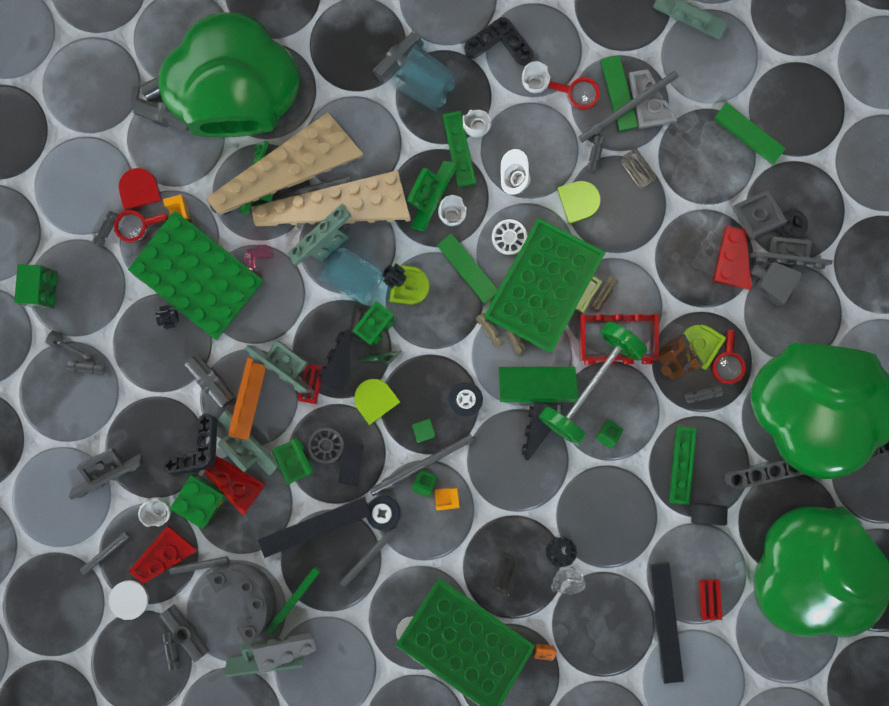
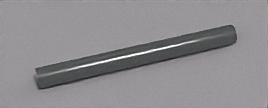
(368, 556)

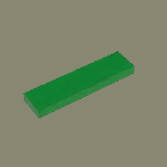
(618, 91)
(749, 133)
(459, 149)
(467, 268)
(682, 465)
(293, 600)

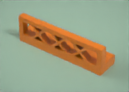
(247, 400)

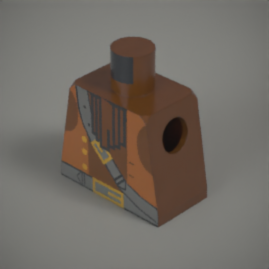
(679, 358)

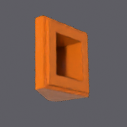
(545, 652)

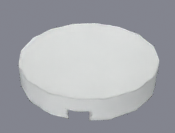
(129, 599)

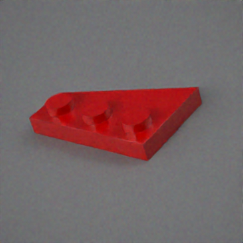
(733, 259)
(235, 484)
(162, 554)

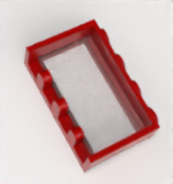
(594, 348)

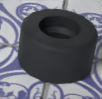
(709, 514)

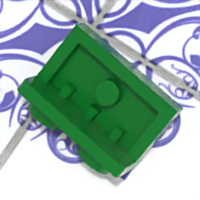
(292, 461)

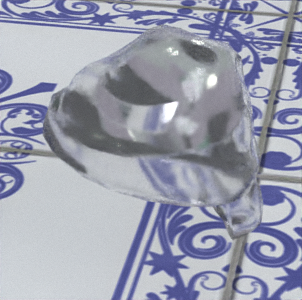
(568, 581)

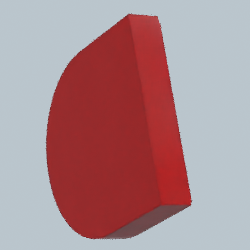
(138, 189)

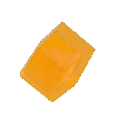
(179, 204)
(446, 498)

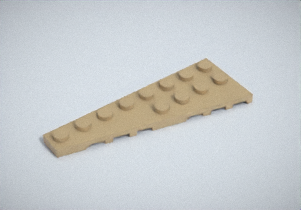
(306, 154)
(366, 200)

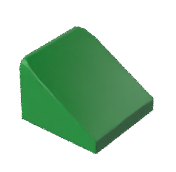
(423, 430)
(609, 434)
(424, 483)

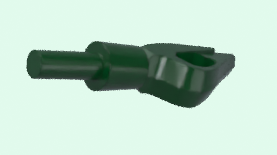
(380, 357)

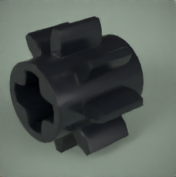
(394, 276)
(167, 317)

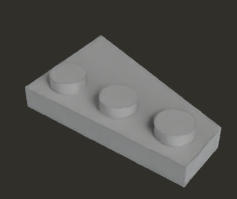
(653, 110)
(278, 653)

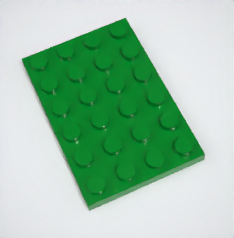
(196, 275)
(544, 285)
(465, 645)

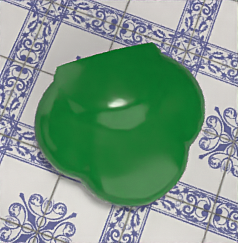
(229, 78)
(823, 407)
(821, 574)

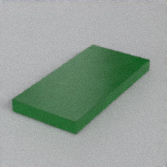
(538, 384)

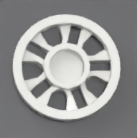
(509, 236)

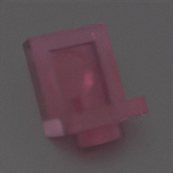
(259, 252)

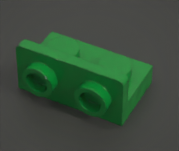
(374, 323)

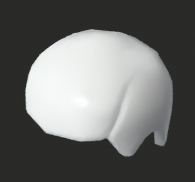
(535, 77)
(476, 123)
(452, 210)
(154, 512)

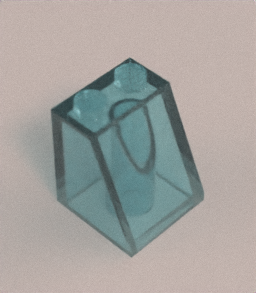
(425, 79)
(351, 275)

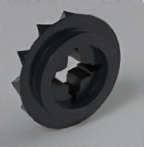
(799, 220)
(561, 560)

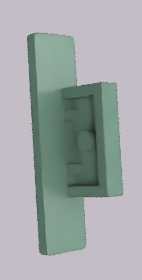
(692, 16)
(323, 238)
(284, 362)
(245, 452)
(247, 665)

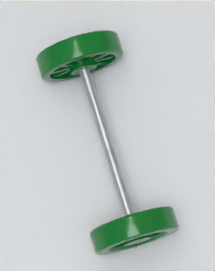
(623, 342)

